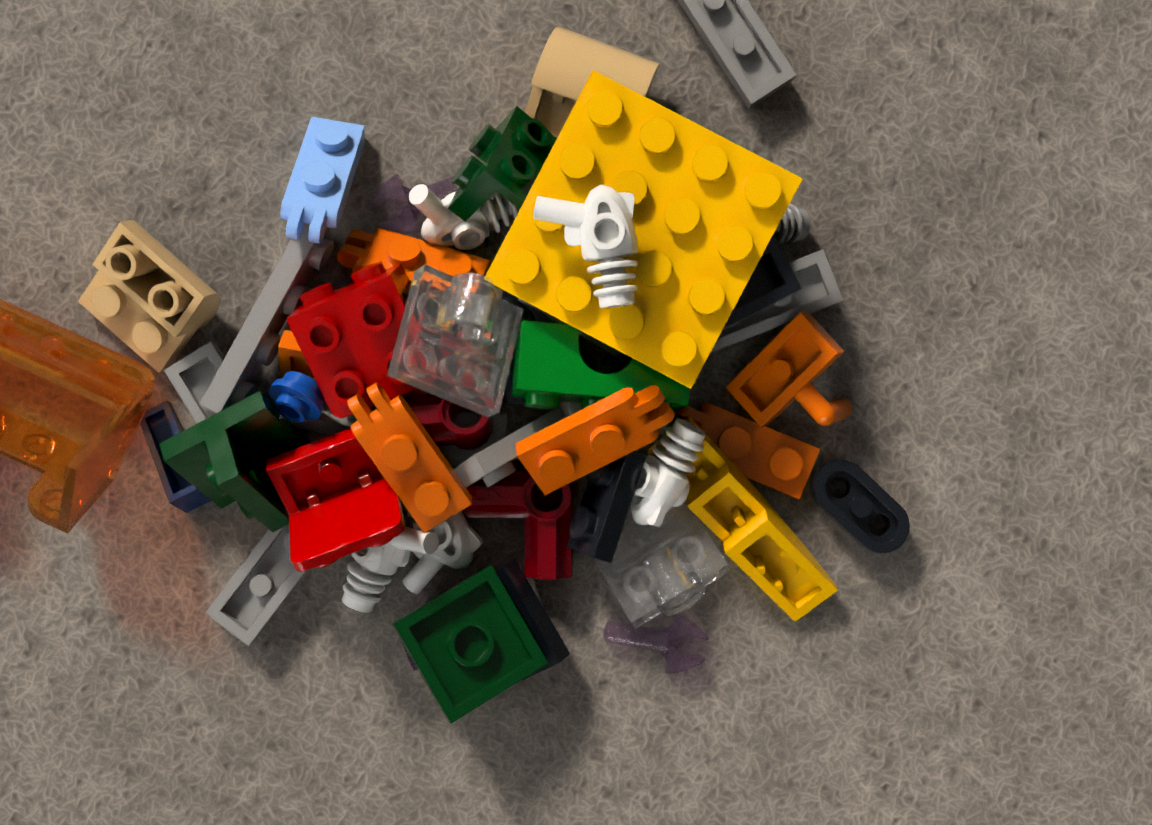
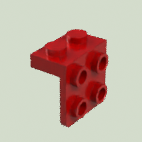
(352, 334)
(334, 500)

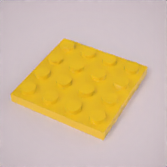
(697, 220)

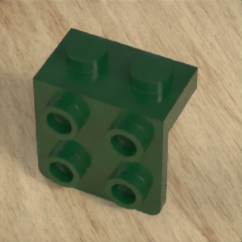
(504, 162)

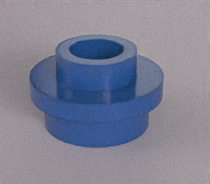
(297, 397)

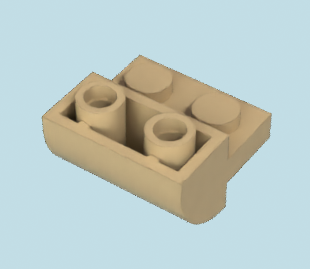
(566, 68)
(148, 296)

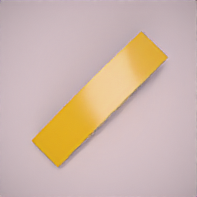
(754, 533)

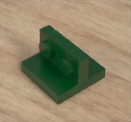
(229, 456)
(469, 643)

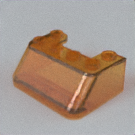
(66, 412)

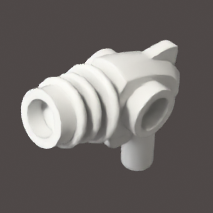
(448, 229)
(605, 234)
(662, 475)
(455, 549)
(376, 565)

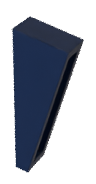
(159, 425)

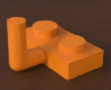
(786, 373)

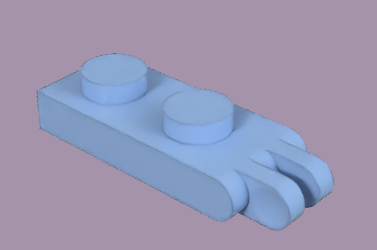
(322, 177)

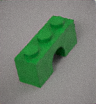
(552, 371)

